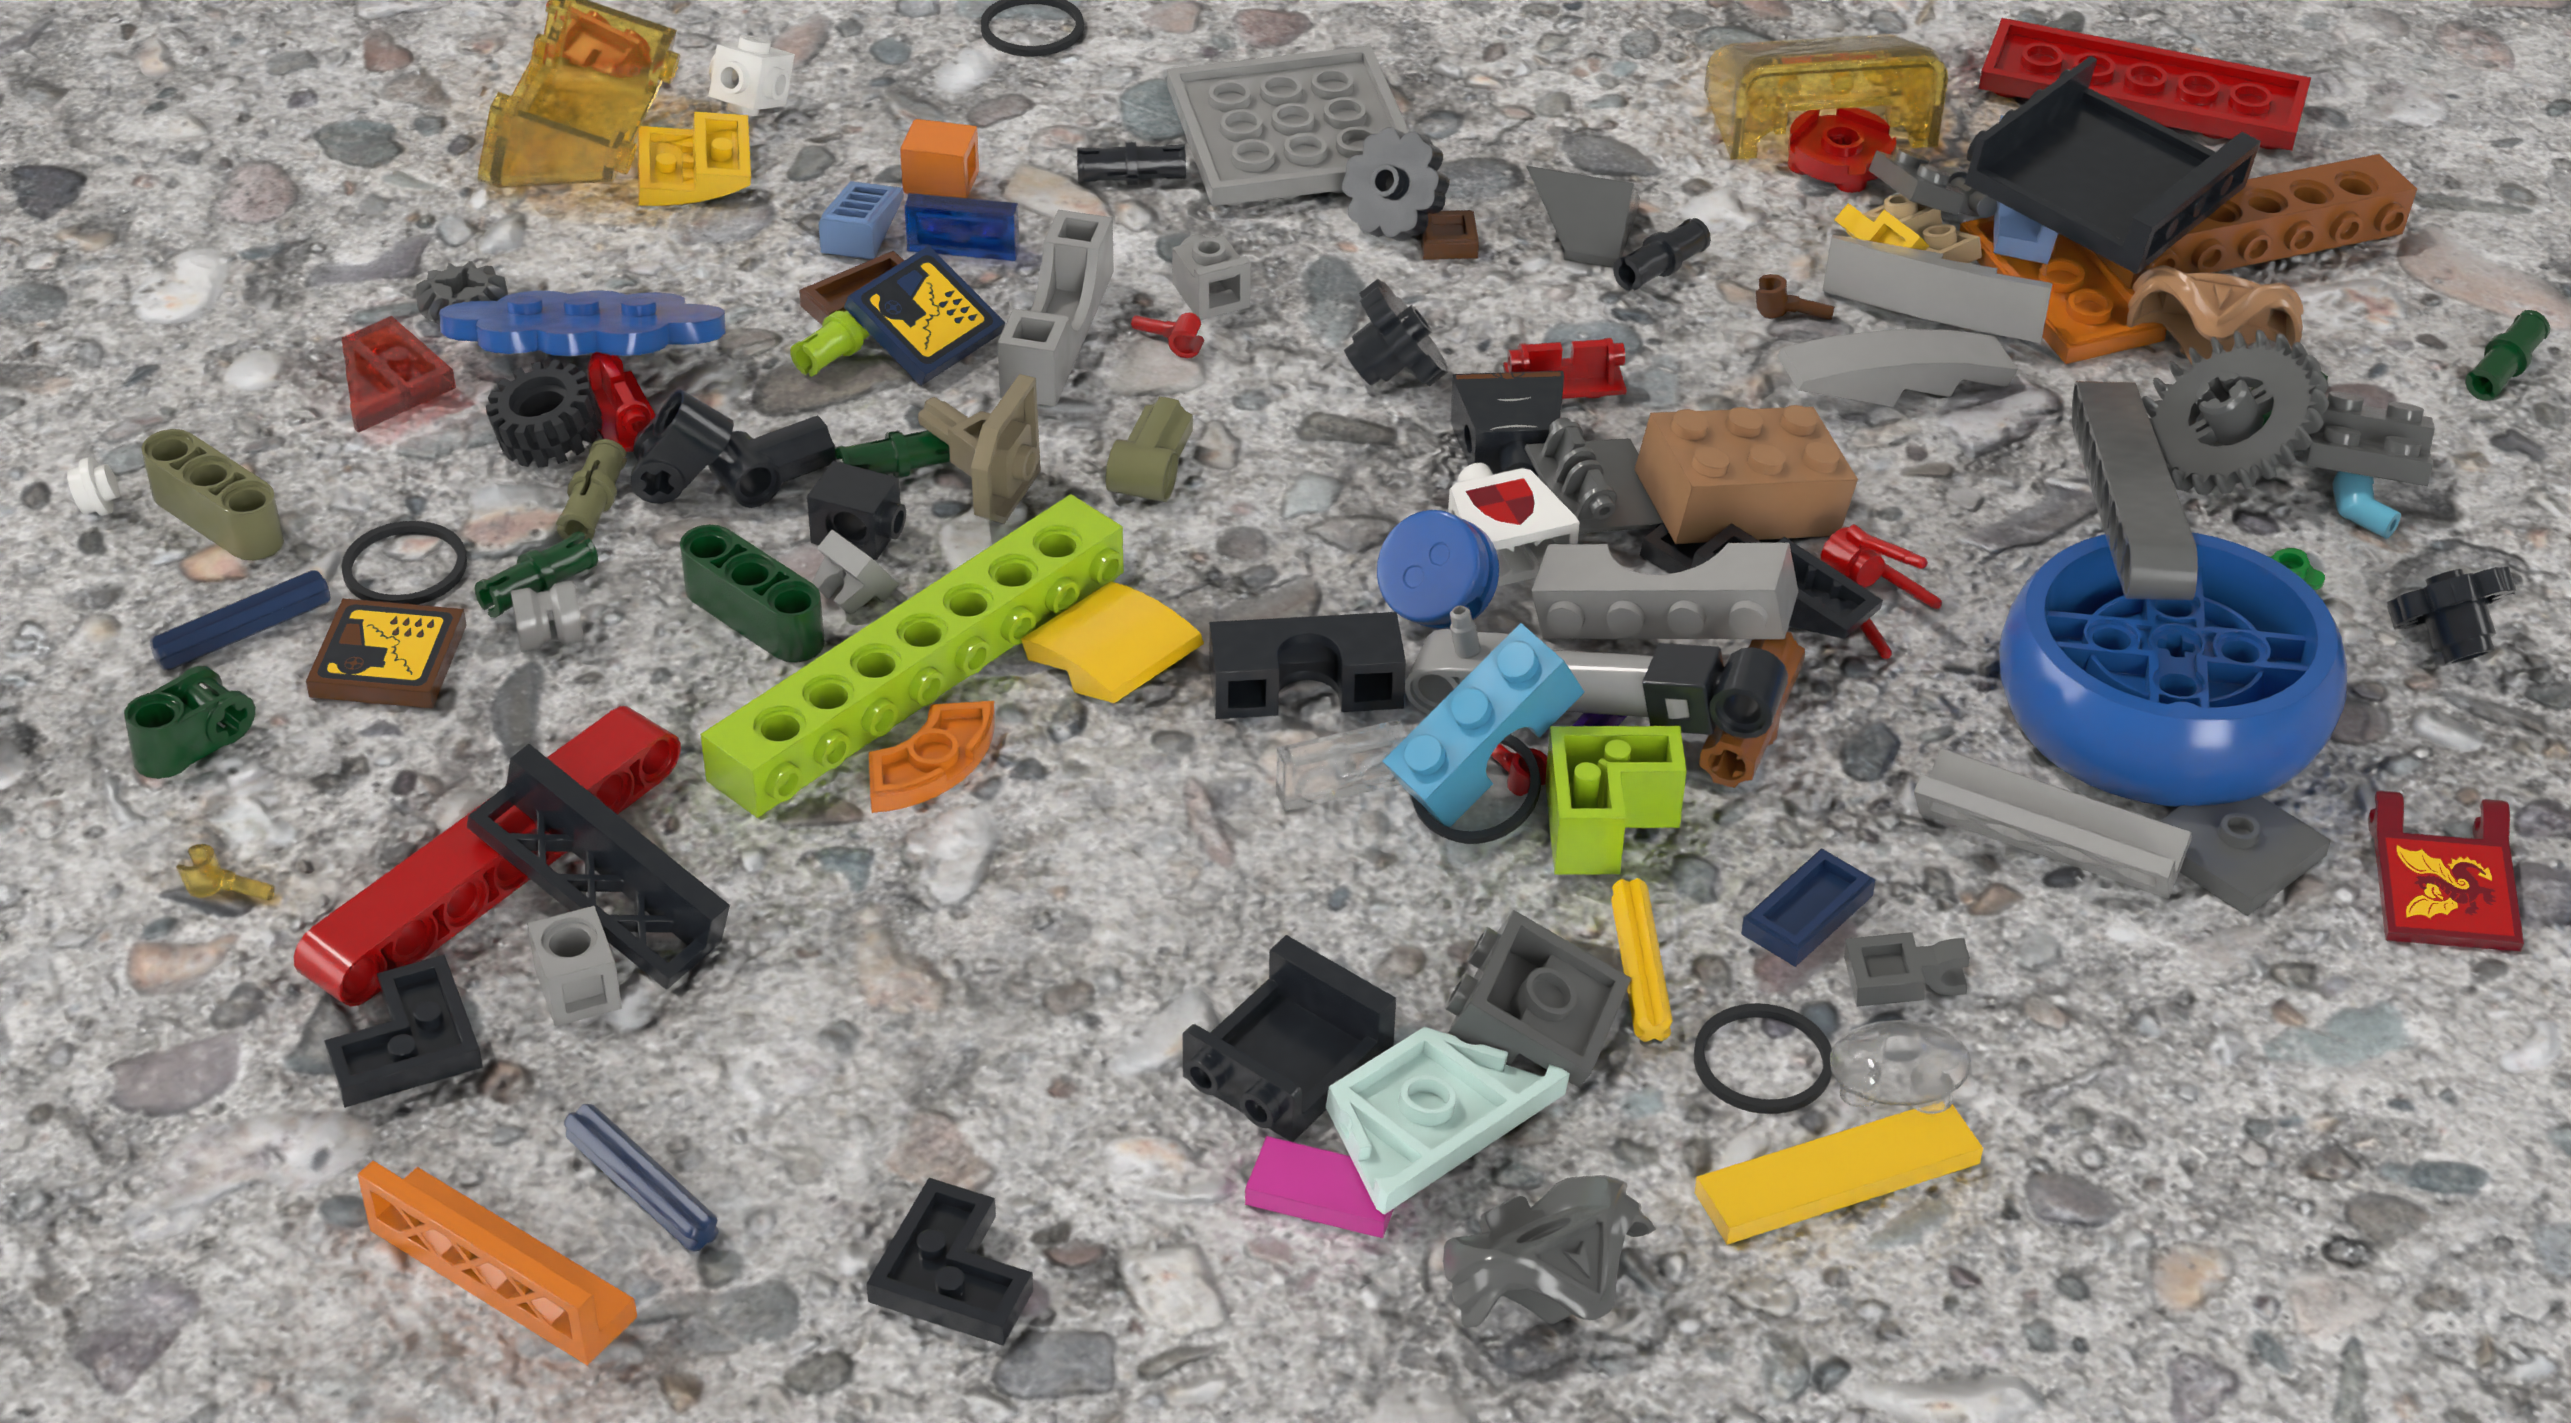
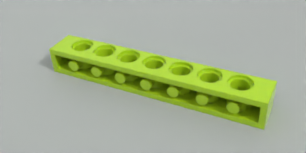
(910, 656)

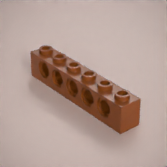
(2293, 217)

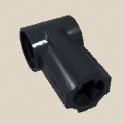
(758, 466)

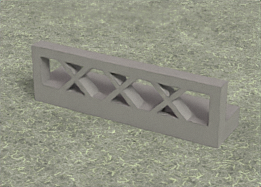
(2053, 822)

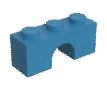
(1449, 750)

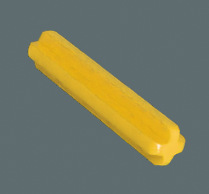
(1641, 960)

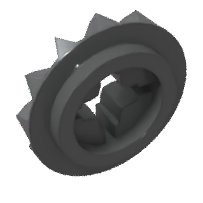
(474, 282)

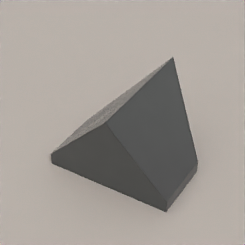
(1588, 213)

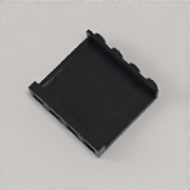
(2104, 171)

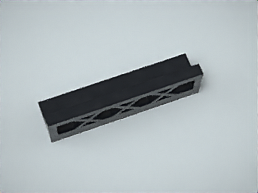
(613, 849)

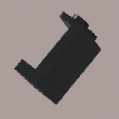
(1291, 1040)

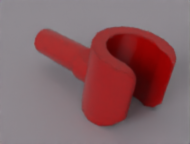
(1181, 334)
(1519, 774)

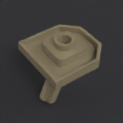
(993, 448)

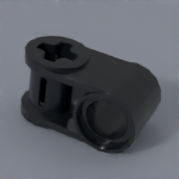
(677, 447)

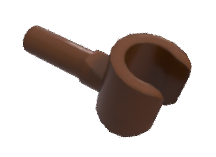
(1775, 302)

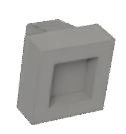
(855, 570)

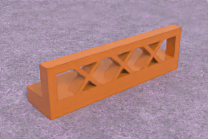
(495, 1261)

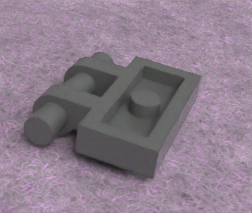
(1931, 186)

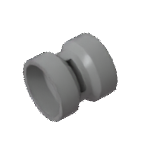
(532, 617)

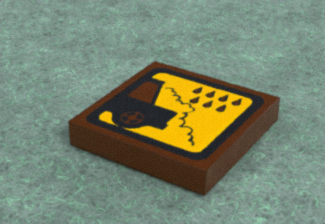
(386, 653)

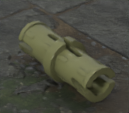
(592, 489)

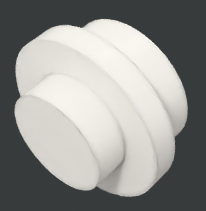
(93, 486)

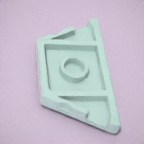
(1431, 1109)

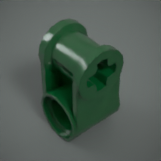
(180, 722)

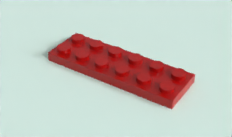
(2155, 82)

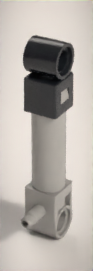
(1672, 687)

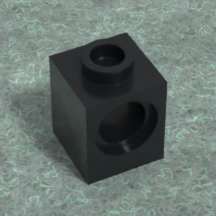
(857, 506)

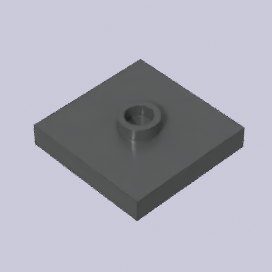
(2246, 849)

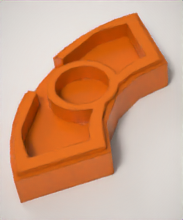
(933, 758)

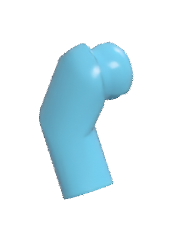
(2357, 504)

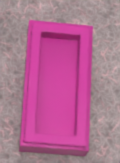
(1313, 1187)

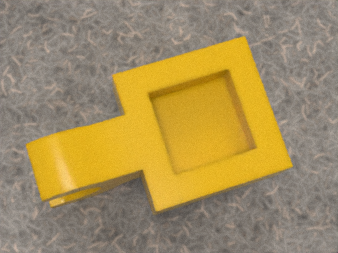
(1884, 229)

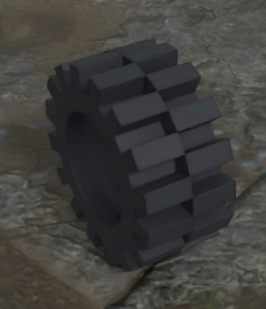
(519, 407)

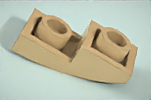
(1928, 225)

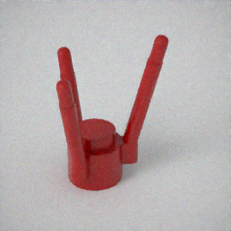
(1860, 559)

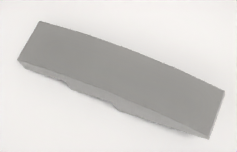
(1937, 288)
(1885, 362)

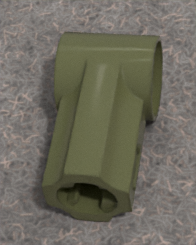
(1149, 458)

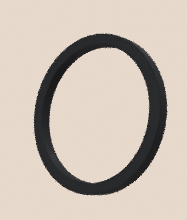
(1032, 51)
(403, 528)
(1505, 827)
(1757, 1105)

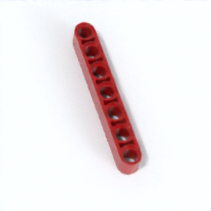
(461, 876)

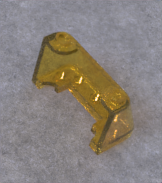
(1761, 82)
(578, 98)

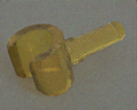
(208, 877)

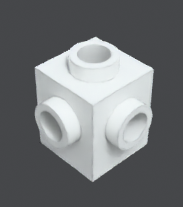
(750, 75)

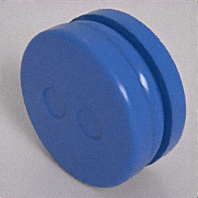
(1435, 565)

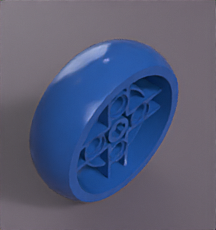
(2174, 694)

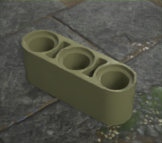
(212, 494)

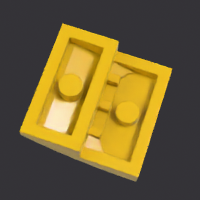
(694, 163)
(1112, 641)

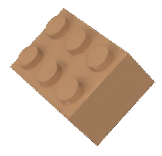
(1746, 467)

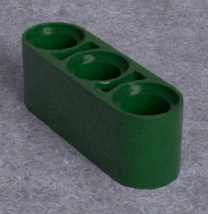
(752, 593)

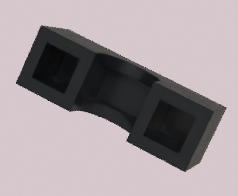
(1350, 653)

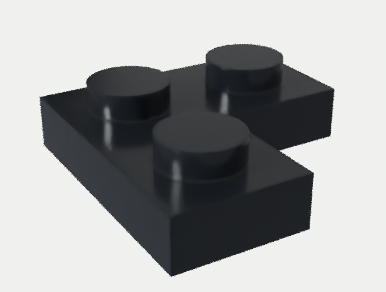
(420, 1044)
(937, 1275)

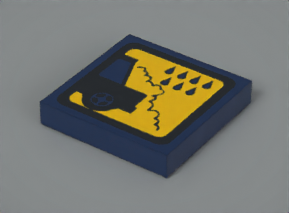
(924, 315)

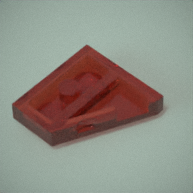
(390, 372)

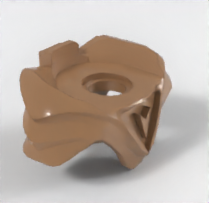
(2214, 305)

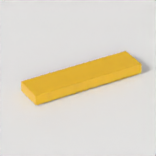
(1836, 1171)

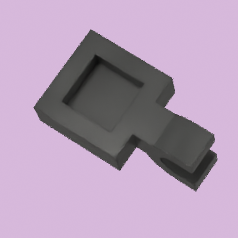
(1896, 971)

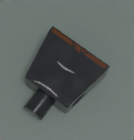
(1502, 413)

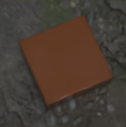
(1450, 236)

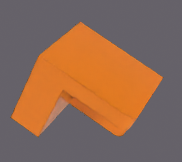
(939, 159)

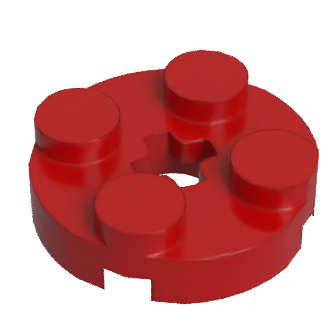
(1838, 146)

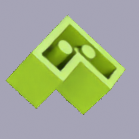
(1606, 783)

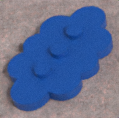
(582, 322)

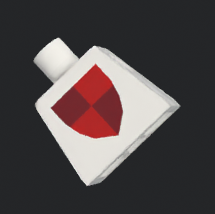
(1515, 514)

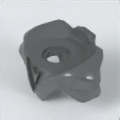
(1549, 1256)

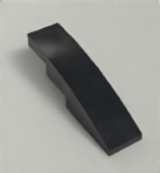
(1825, 598)

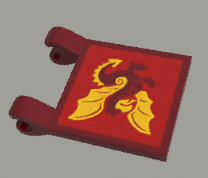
(2447, 885)

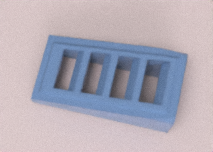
(859, 219)

